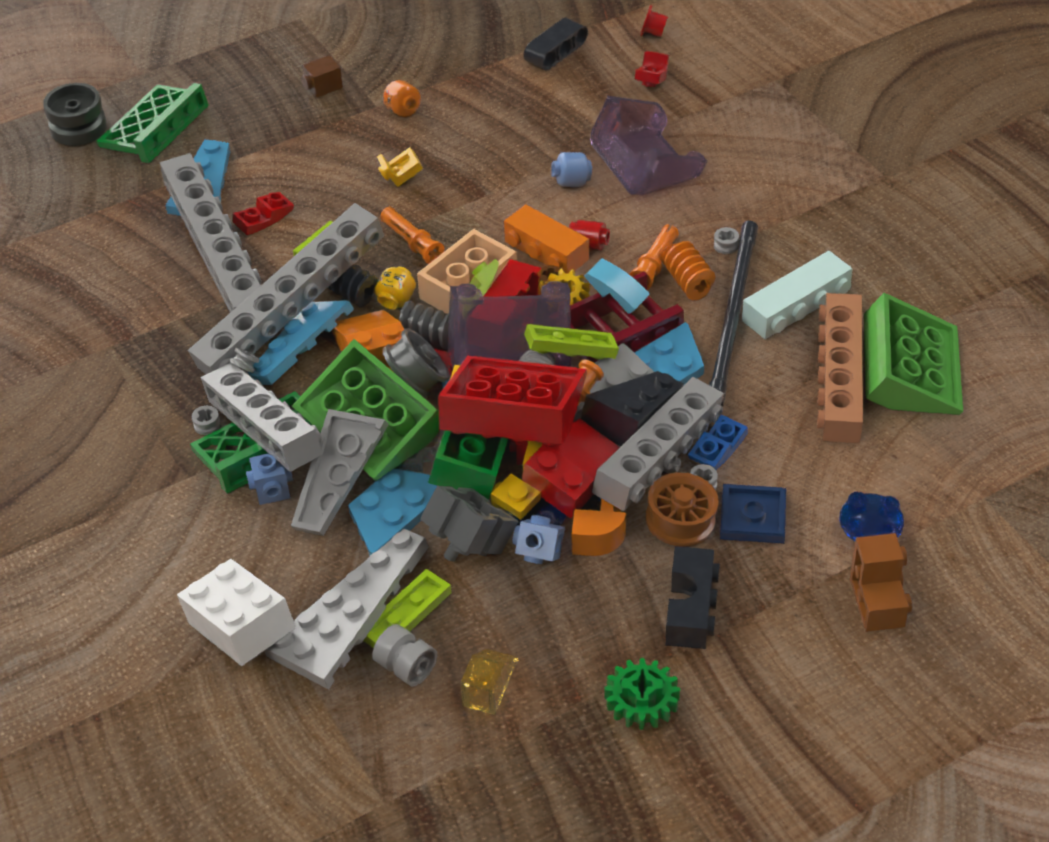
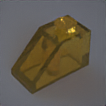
(486, 680)

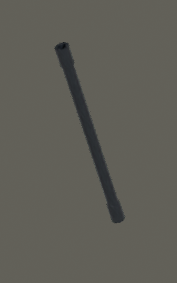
(746, 243)

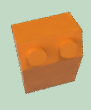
(371, 331)

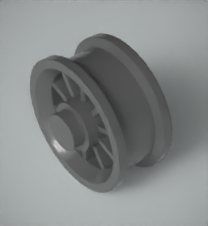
(416, 362)

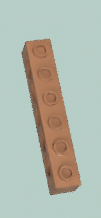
(841, 368)

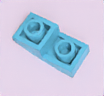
(611, 279)

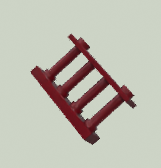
(638, 333)

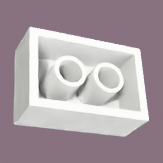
(236, 611)

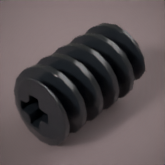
(355, 285)

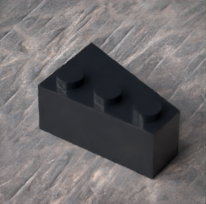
(627, 406)

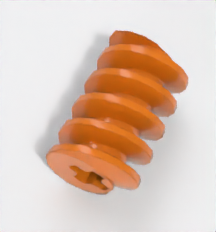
(688, 269)

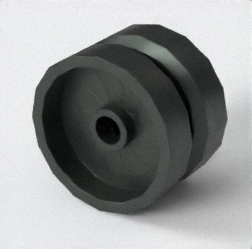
(75, 114)

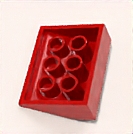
(511, 400)

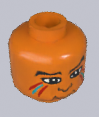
(401, 98)

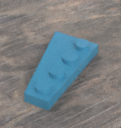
(214, 161)

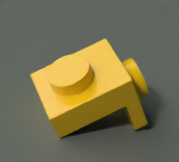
(401, 167)
(515, 496)

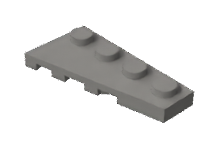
(616, 371)
(345, 448)

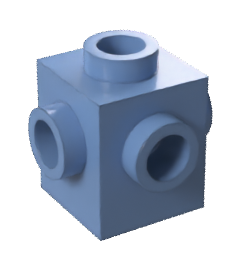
(268, 479)
(549, 539)

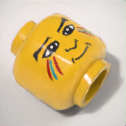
(395, 287)

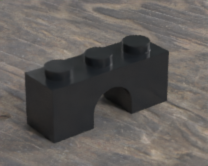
(689, 618)

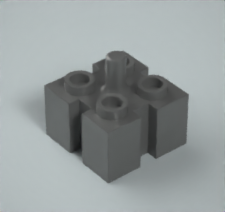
(468, 522)

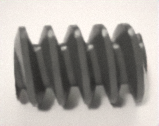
(426, 323)

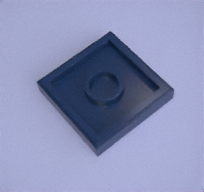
(753, 513)

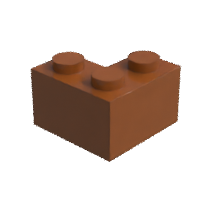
(878, 582)

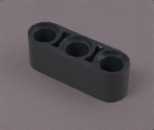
(555, 43)

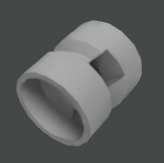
(404, 655)

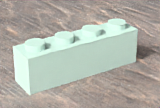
(796, 294)

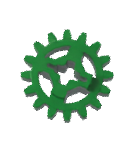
(624, 693)

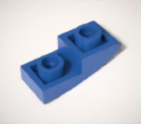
(719, 443)

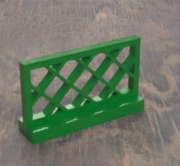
(160, 129)
(233, 468)

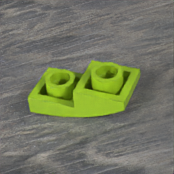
(484, 275)

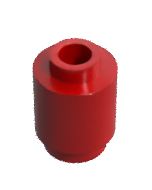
(594, 231)

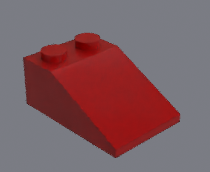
(569, 470)

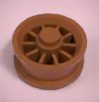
(681, 509)

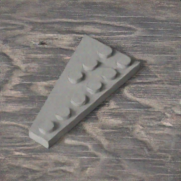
(347, 611)

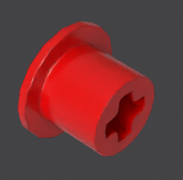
(654, 23)

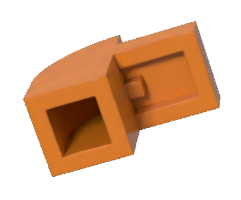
(598, 531)

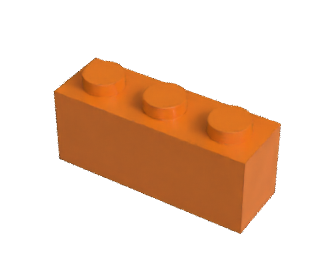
(546, 239)

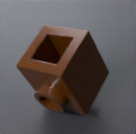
(322, 76)

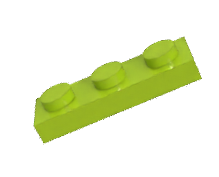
(571, 341)
(411, 605)

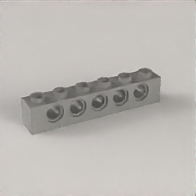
(262, 416)
(658, 444)

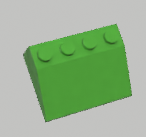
(911, 359)
(367, 387)

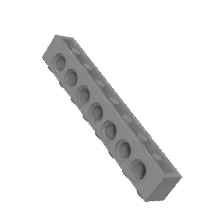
(210, 229)
(289, 289)

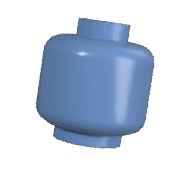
(572, 169)

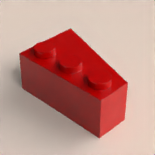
(516, 280)

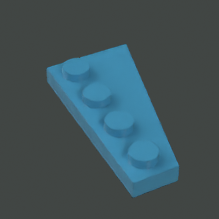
(297, 338)

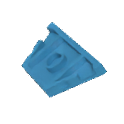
(674, 354)
(390, 506)

